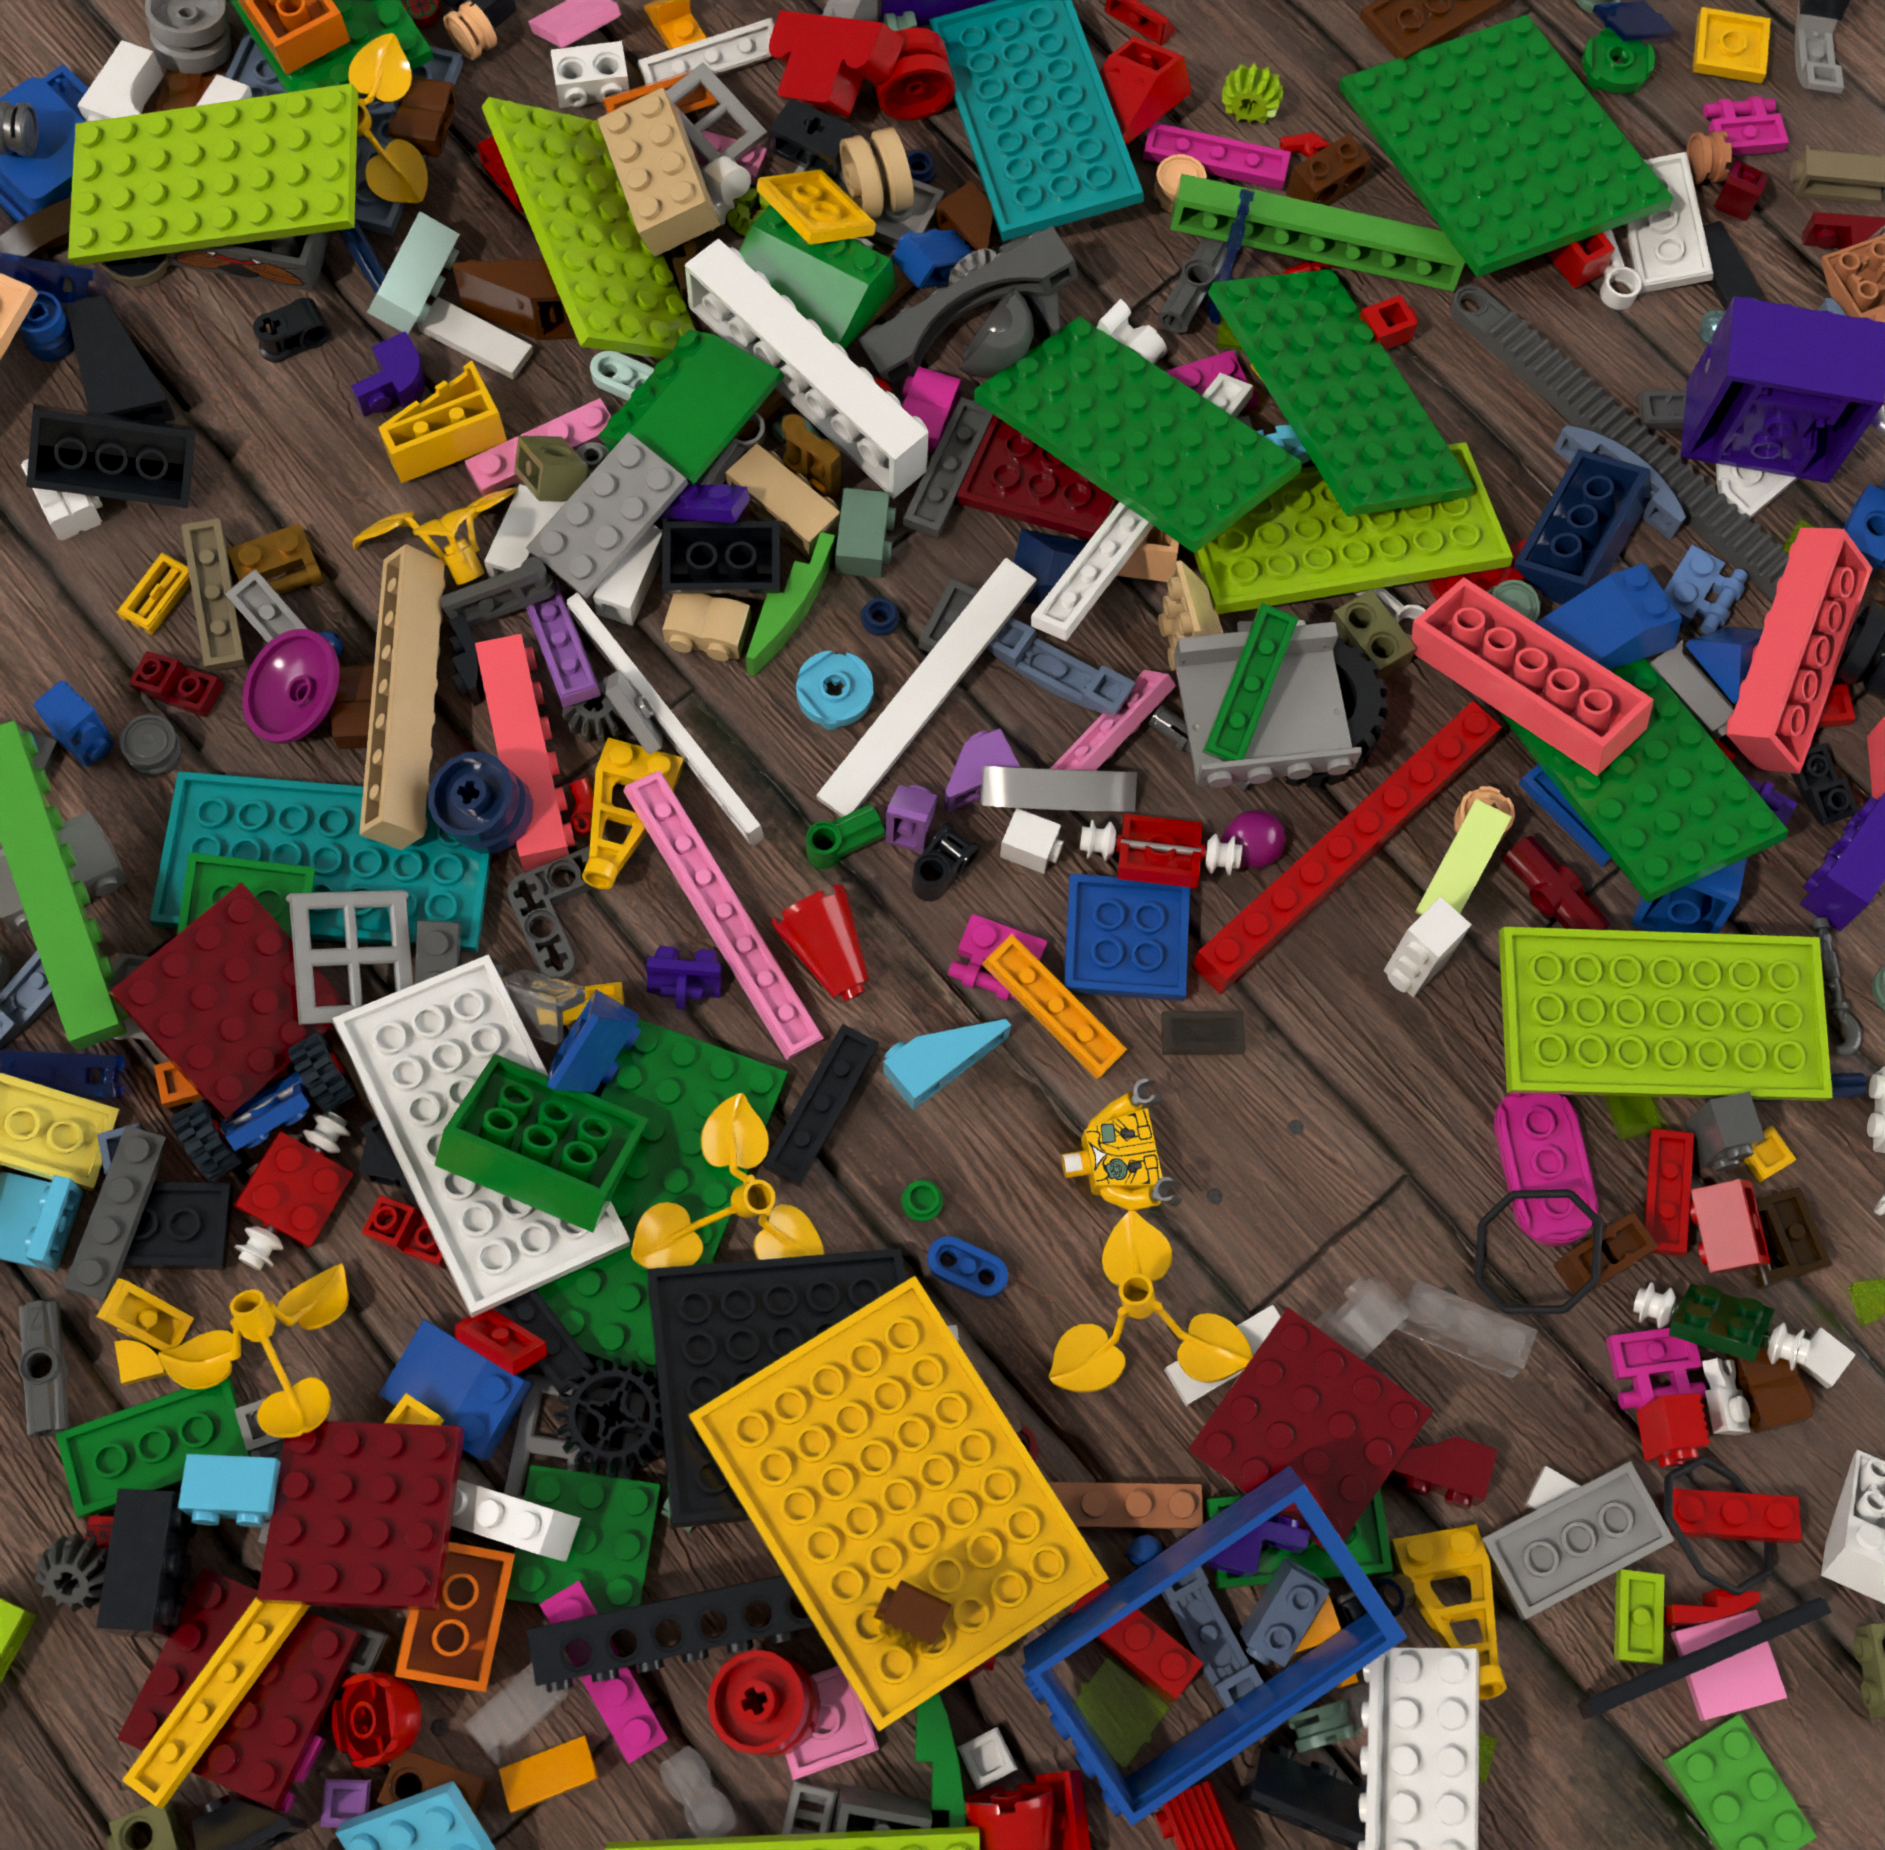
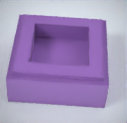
(345, 1800)

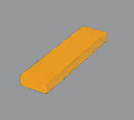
(1054, 1006)

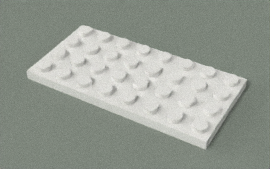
(417, 1064)

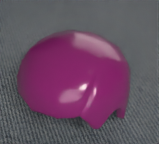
(1260, 837)

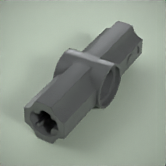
(1193, 286)
(40, 1341)

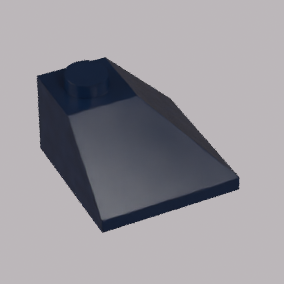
(1045, 559)

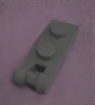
(501, 593)

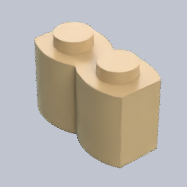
(707, 625)

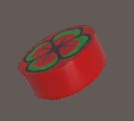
(423, 12)

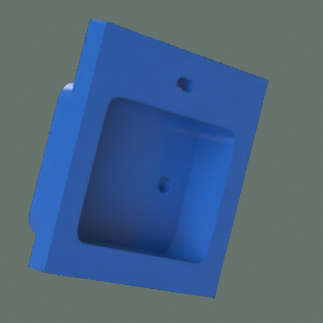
(47, 176)

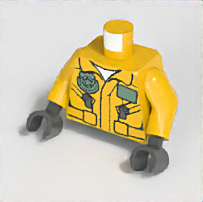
(1122, 1154)

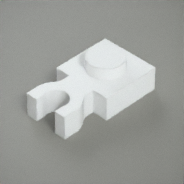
(1726, 1404)

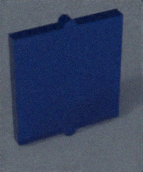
(1633, 20)

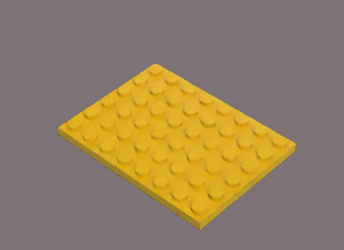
(889, 1465)

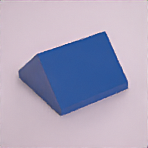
(1726, 656)

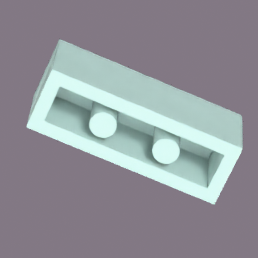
(415, 274)

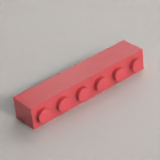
(522, 744)

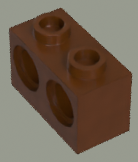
(1330, 173)
(1622, 1247)
(432, 1775)

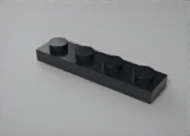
(821, 1105)

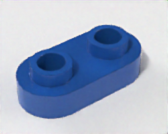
(969, 1265)

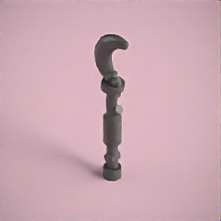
(1832, 975)

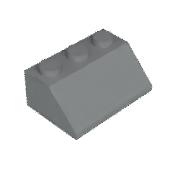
(95, 866)

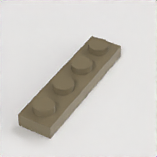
(209, 582)

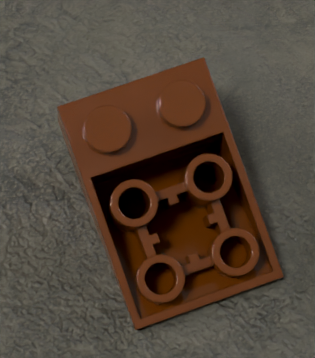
(514, 296)

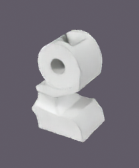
(724, 183)
(1141, 340)

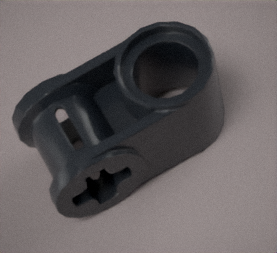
(294, 327)
(947, 858)
(1350, 1608)

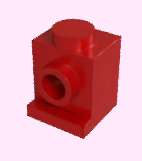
(1391, 321)

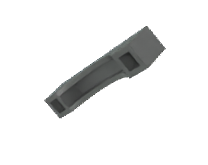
(1032, 268)

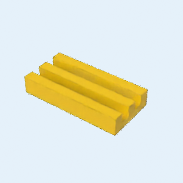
(161, 598)

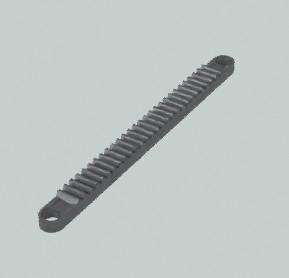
(1591, 410)

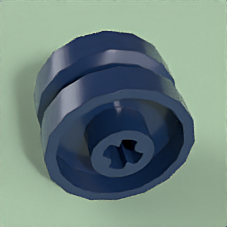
(480, 802)

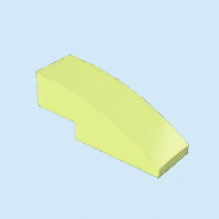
(1466, 857)

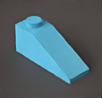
(938, 1058)

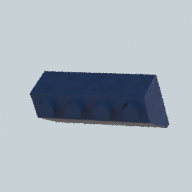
(1584, 525)

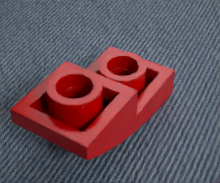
(403, 1230)

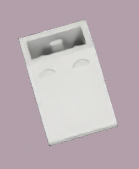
(1857, 1533)

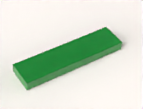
(1250, 684)

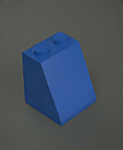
(1694, 907)

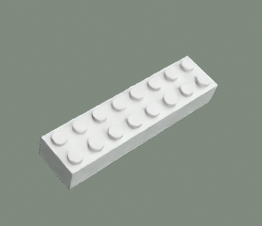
(817, 373)

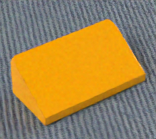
(548, 1774)

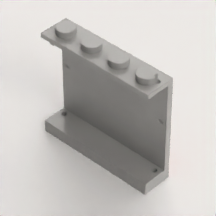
(1302, 720)

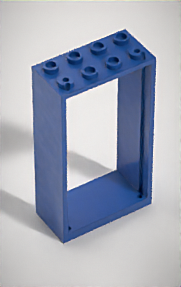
(1250, 1716)

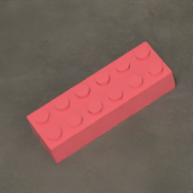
(1799, 650)
(1531, 676)

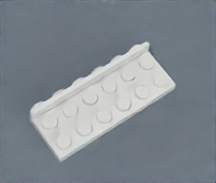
(1421, 1750)

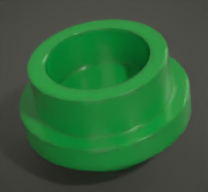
(922, 1201)

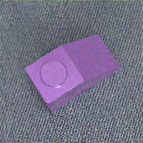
(966, 779)
(910, 817)

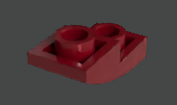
(175, 685)

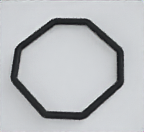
(1539, 1309)
(1668, 1514)

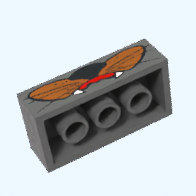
(278, 261)

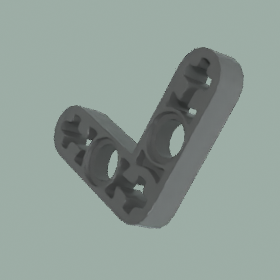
(547, 895)

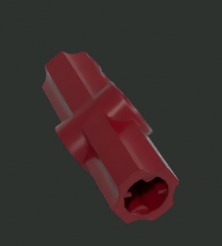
(1553, 888)

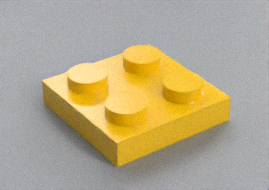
(1731, 45)

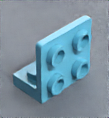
(36, 1219)

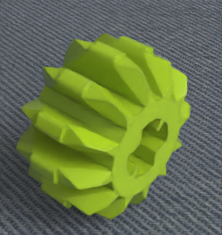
(1252, 93)

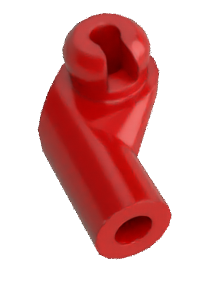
(1304, 143)
(582, 812)

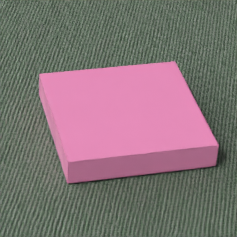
(573, 20)
(1733, 1683)
(841, 1728)

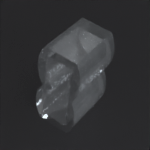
(692, 1784)

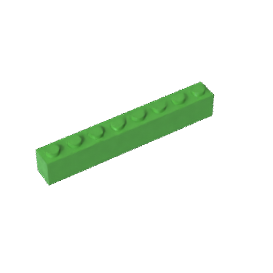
(1319, 233)
(53, 896)

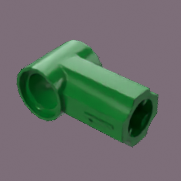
(846, 834)

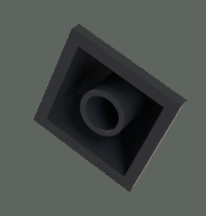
(243, 1826)

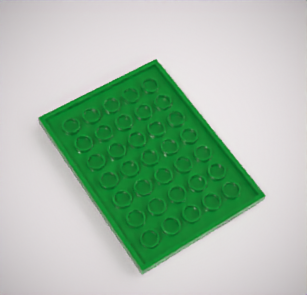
(1504, 145)

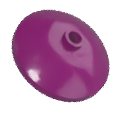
(290, 686)

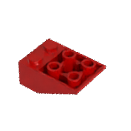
(1143, 84)

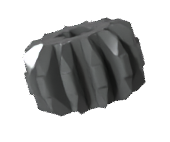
(592, 722)
(73, 1571)

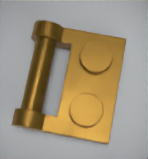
(812, 457)
(276, 555)

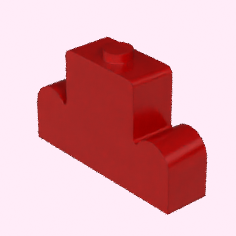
(831, 57)

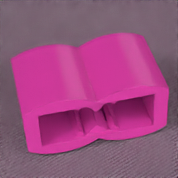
(933, 400)

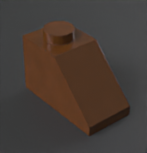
(969, 214)

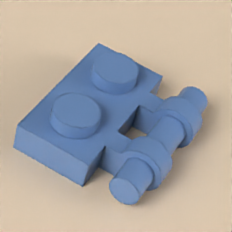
(1694, 579)

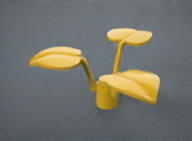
(385, 73)
(459, 555)
(737, 1139)
(1133, 1260)
(208, 1357)

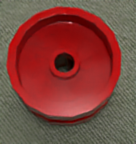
(921, 78)
(738, 1698)

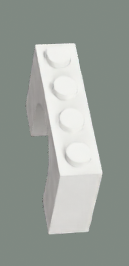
(131, 79)
(617, 596)

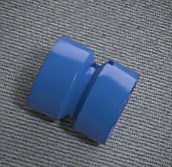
(47, 329)

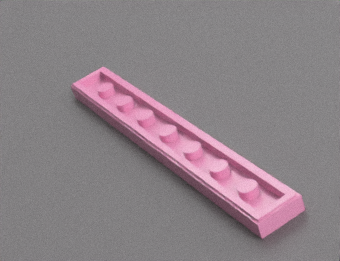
(723, 915)

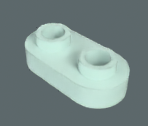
(627, 377)

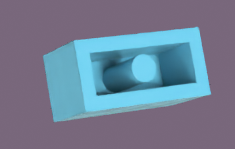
(229, 1489)

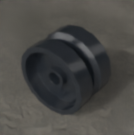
(1866, 651)

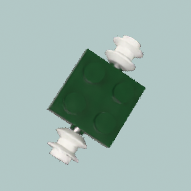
(1722, 1323)

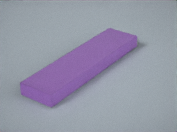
(563, 650)

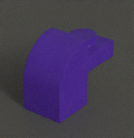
(399, 378)
(1243, 1555)

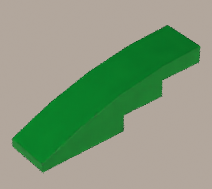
(936, 1747)

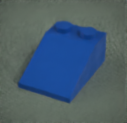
(1618, 619)
(592, 1045)
(458, 1387)

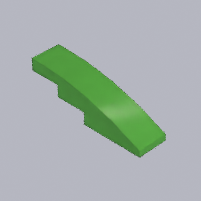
(786, 611)

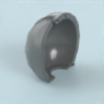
(1000, 339)

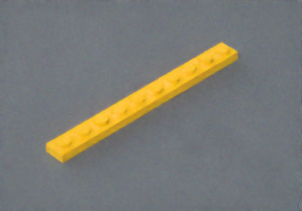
(228, 1676)

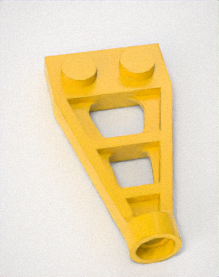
(621, 765)
(1451, 1555)

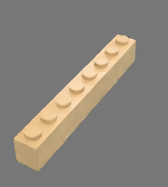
(403, 699)

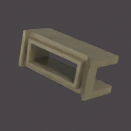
(1838, 176)

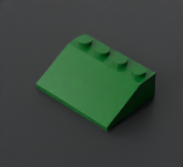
(828, 282)
(694, 402)
(540, 1143)

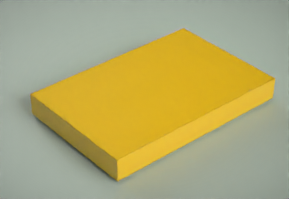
(815, 206)

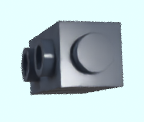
(1283, 1613)

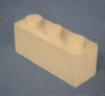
(784, 497)

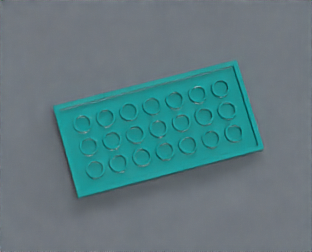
(1036, 115)
(321, 830)

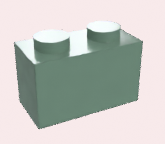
(862, 533)

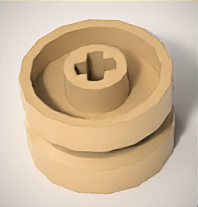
(877, 172)

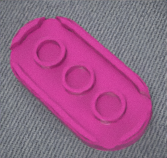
(1545, 1151)

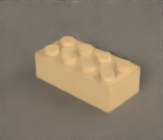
(658, 172)

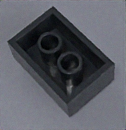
(145, 1565)

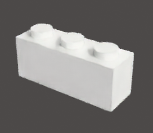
(1426, 947)
(514, 1521)

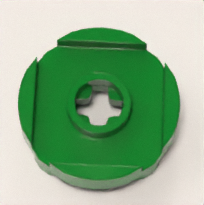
(1615, 77)

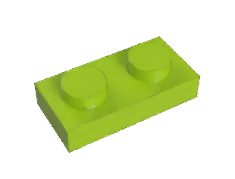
(1639, 1617)

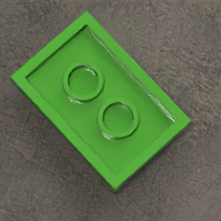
(1737, 1791)

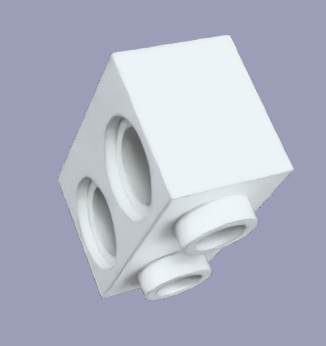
(589, 73)

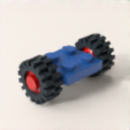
(217, 1143)

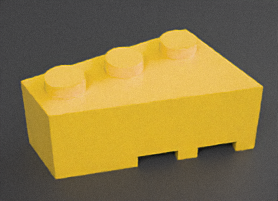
(444, 427)

